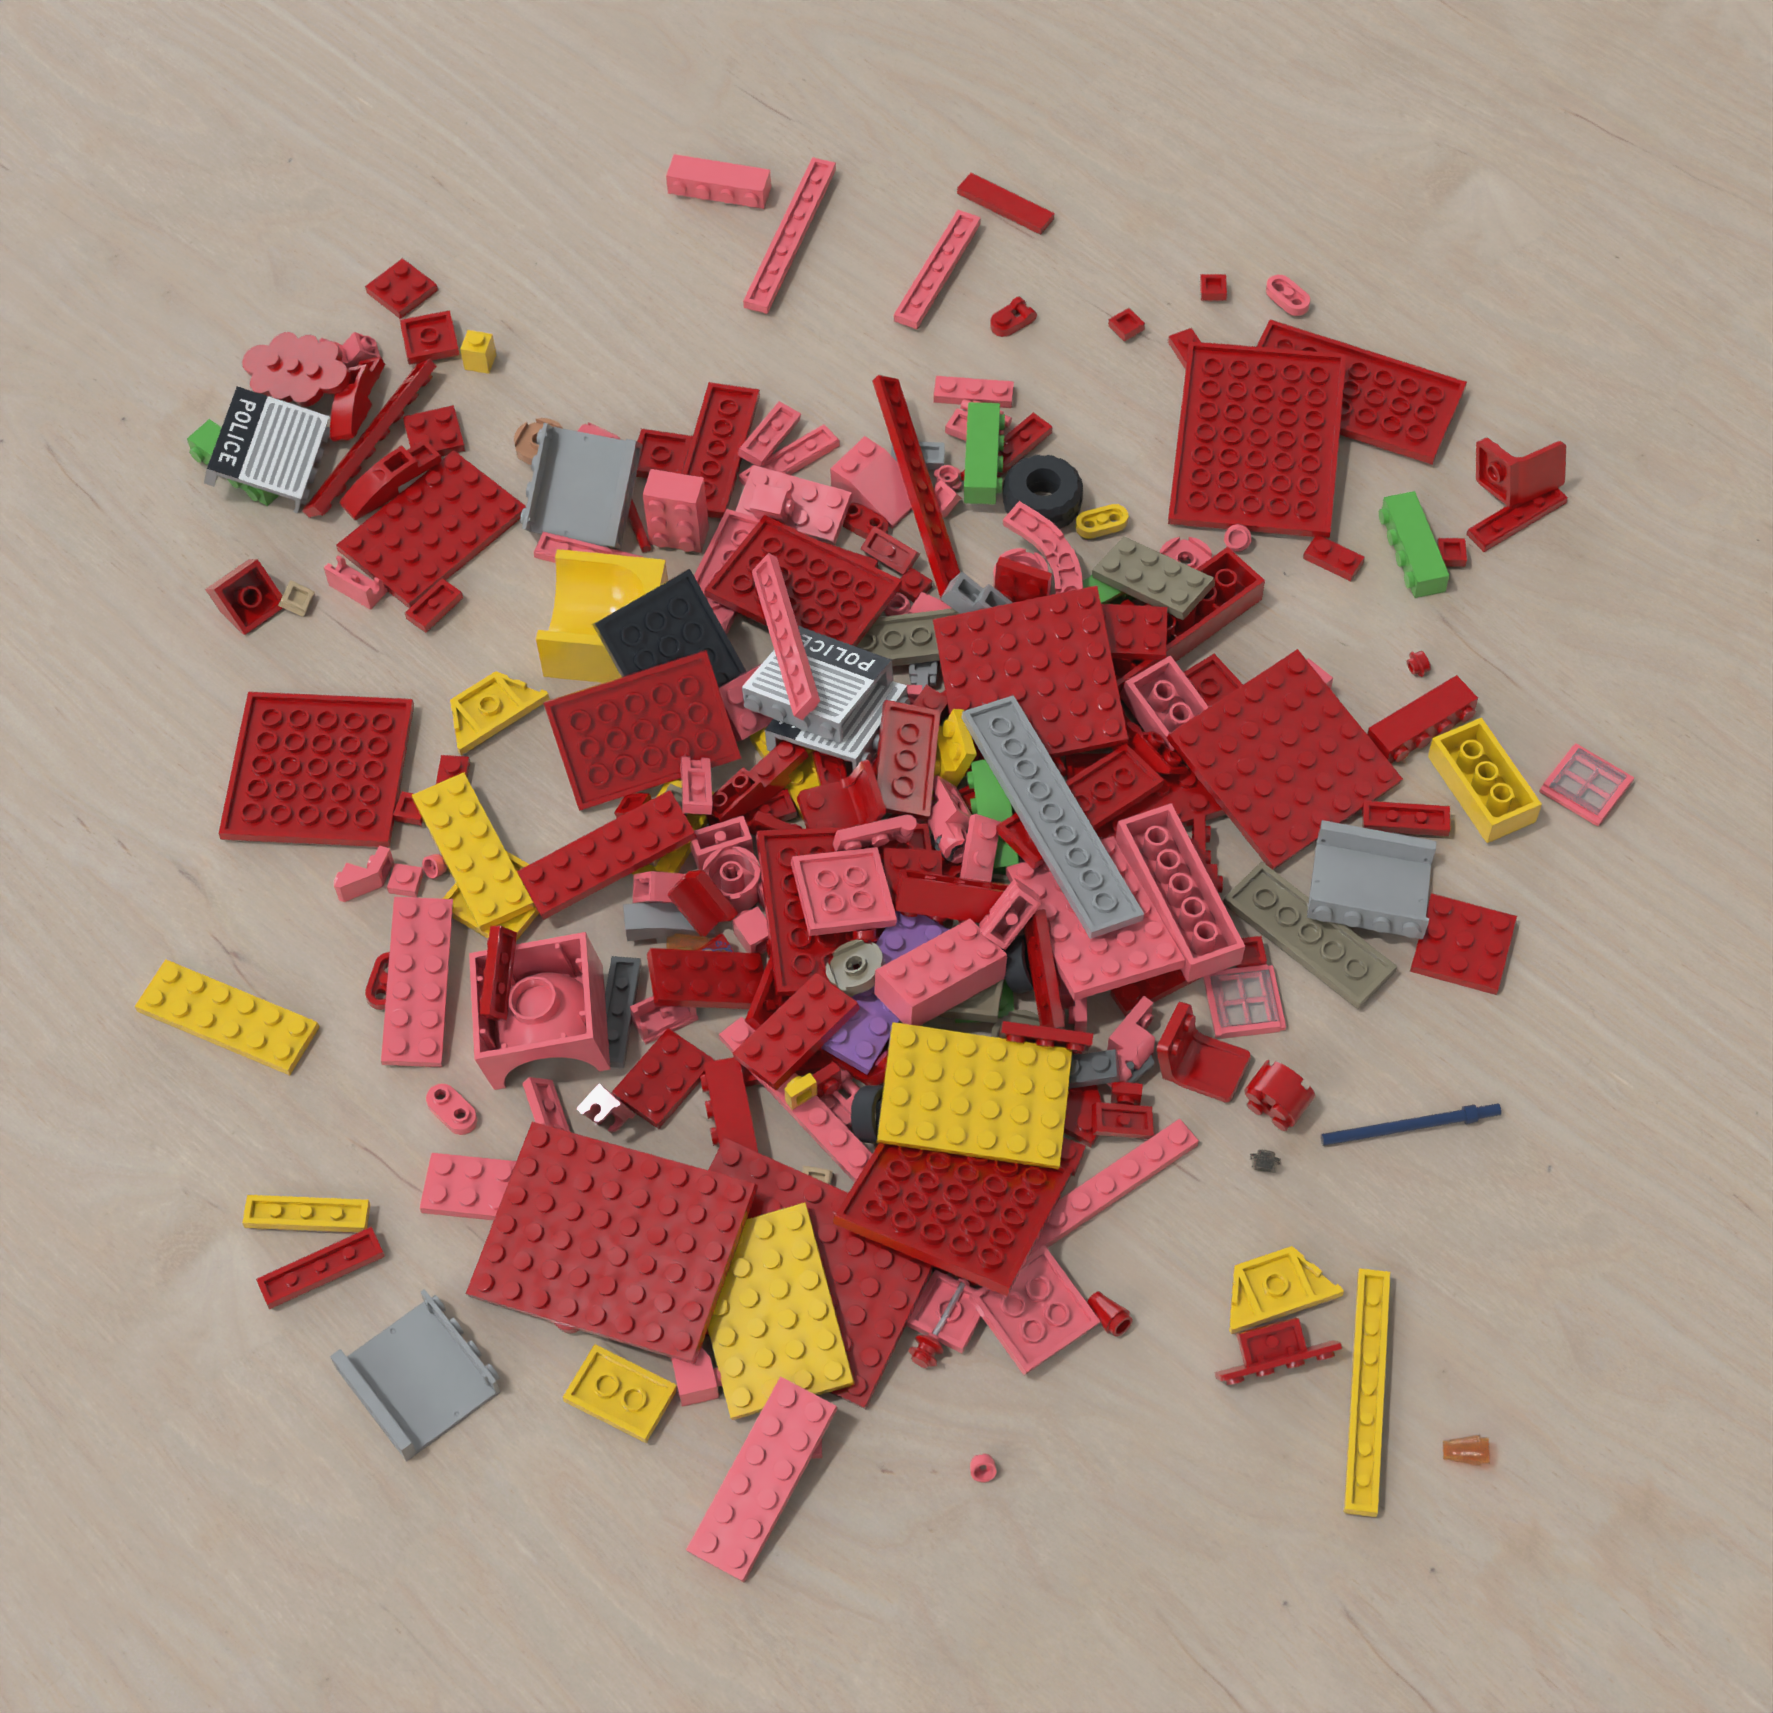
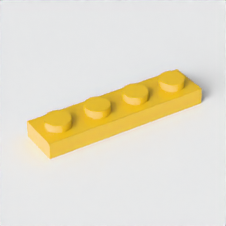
(306, 1213)

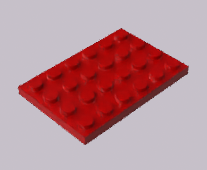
(431, 528)
(825, 586)
(638, 727)

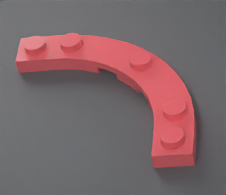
(1050, 543)

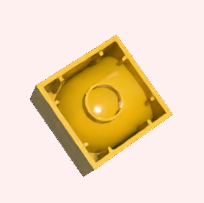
(587, 591)

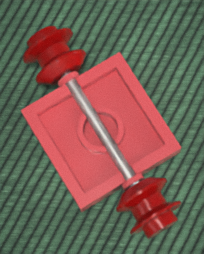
(943, 1317)

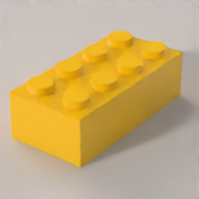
(1484, 780)

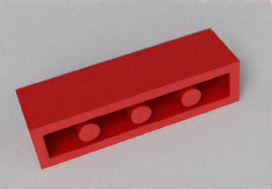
(1424, 719)
(945, 896)
(728, 1103)

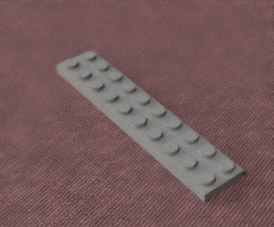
(1052, 817)

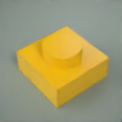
(800, 1090)

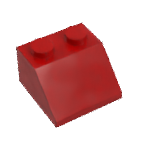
(246, 596)

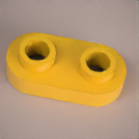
(1101, 521)

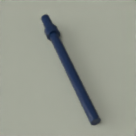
(1468, 1115)

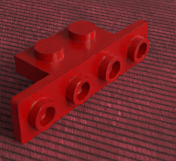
(1273, 1347)

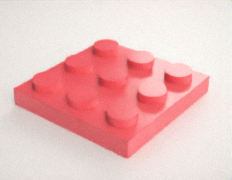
(843, 891)
(1038, 1314)

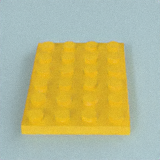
(974, 1096)
(777, 1315)

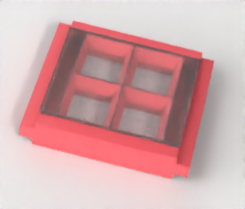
(1586, 784)
(1244, 1001)

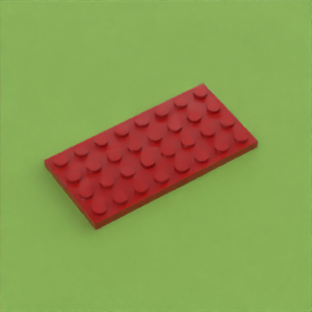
(1383, 397)

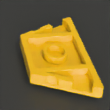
(491, 708)
(1276, 1287)

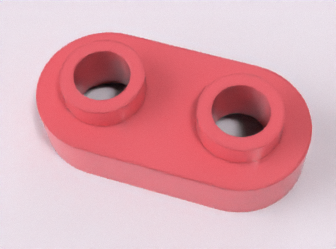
(1291, 298)
(450, 1107)

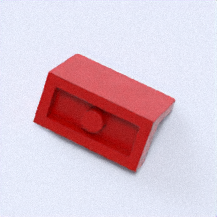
(701, 902)

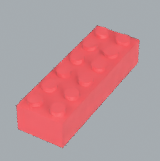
(1180, 891)

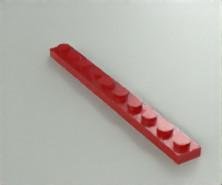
(917, 481)

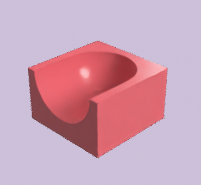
(552, 1008)

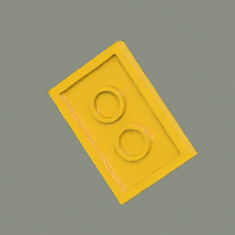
(620, 1393)

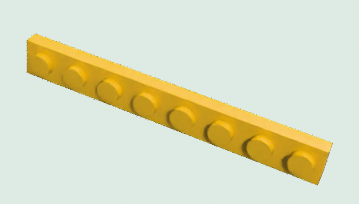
(1367, 1393)

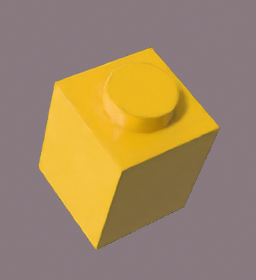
(478, 351)

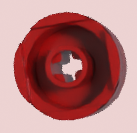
(1278, 1094)

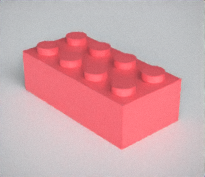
(940, 974)

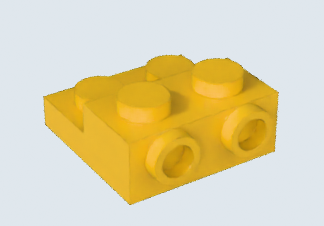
(954, 749)

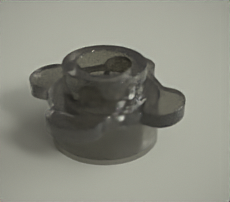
(1265, 1161)

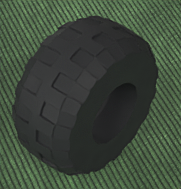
(1045, 475)

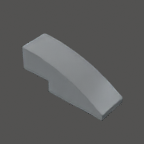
(967, 596)
(656, 921)

